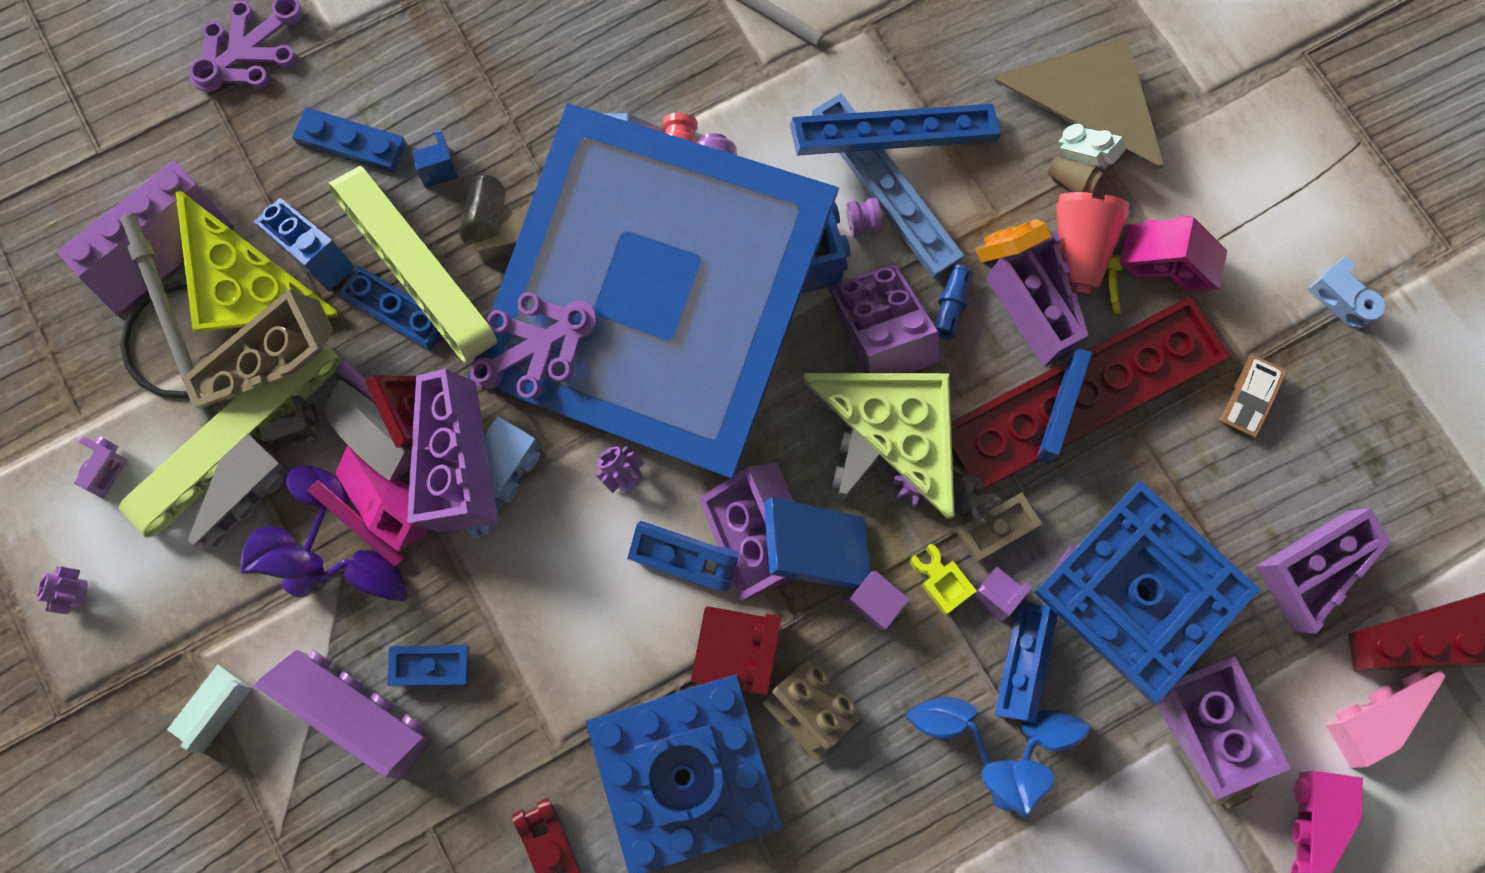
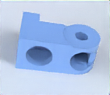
(1347, 295)

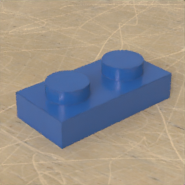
(428, 666)

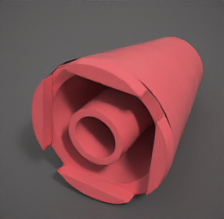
(1089, 236)

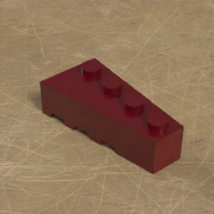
(1427, 639)

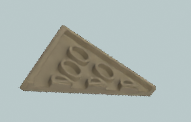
(1094, 90)

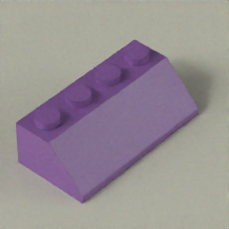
(101, 251)
(346, 713)

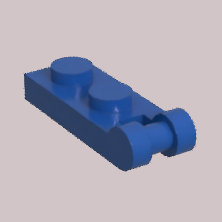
(682, 556)

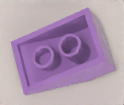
(1223, 728)

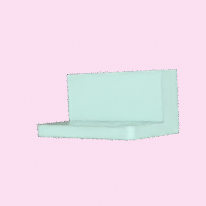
(209, 709)

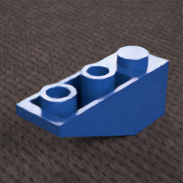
(305, 244)

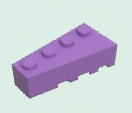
(449, 456)

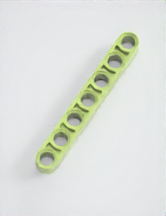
(413, 264)
(192, 467)

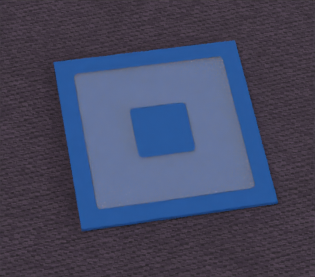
(688, 275)

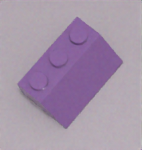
(739, 523)

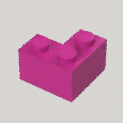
(1177, 250)

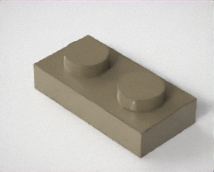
(1013, 520)

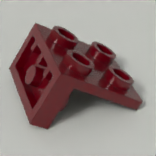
(736, 645)

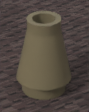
(1076, 175)

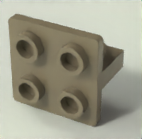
(812, 709)

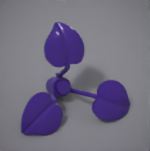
(275, 552)

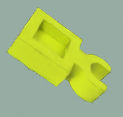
(946, 584)

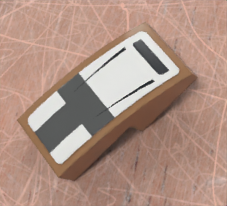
(1253, 395)

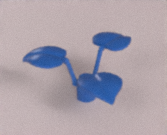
(1013, 784)

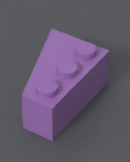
(1040, 299)

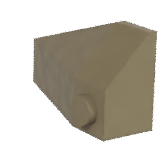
(262, 351)

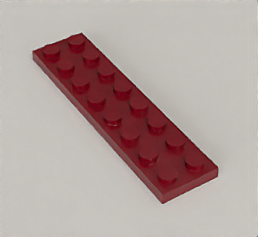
(1118, 379)

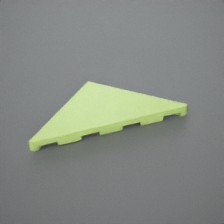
(903, 420)

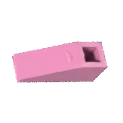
(1386, 721)

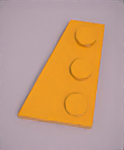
(1013, 240)

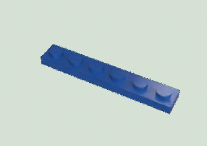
(894, 129)

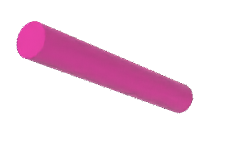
(354, 522)

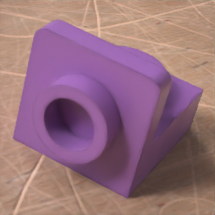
(102, 468)

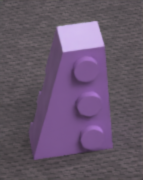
(1322, 566)

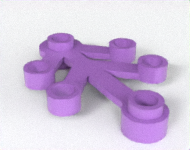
(244, 47)
(538, 343)

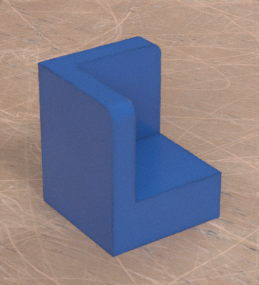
(435, 162)

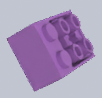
(886, 322)

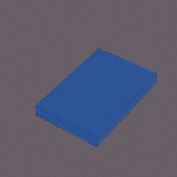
(816, 544)

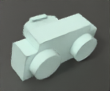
(1091, 146)

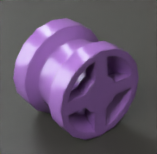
(864, 217)

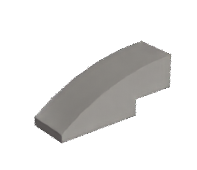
(364, 431)

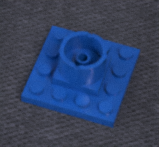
(1183, 586)
(692, 731)

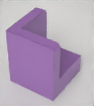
(1000, 594)
(877, 601)

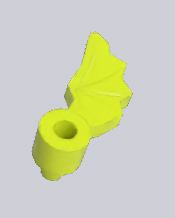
(1114, 266)

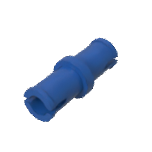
(953, 301)

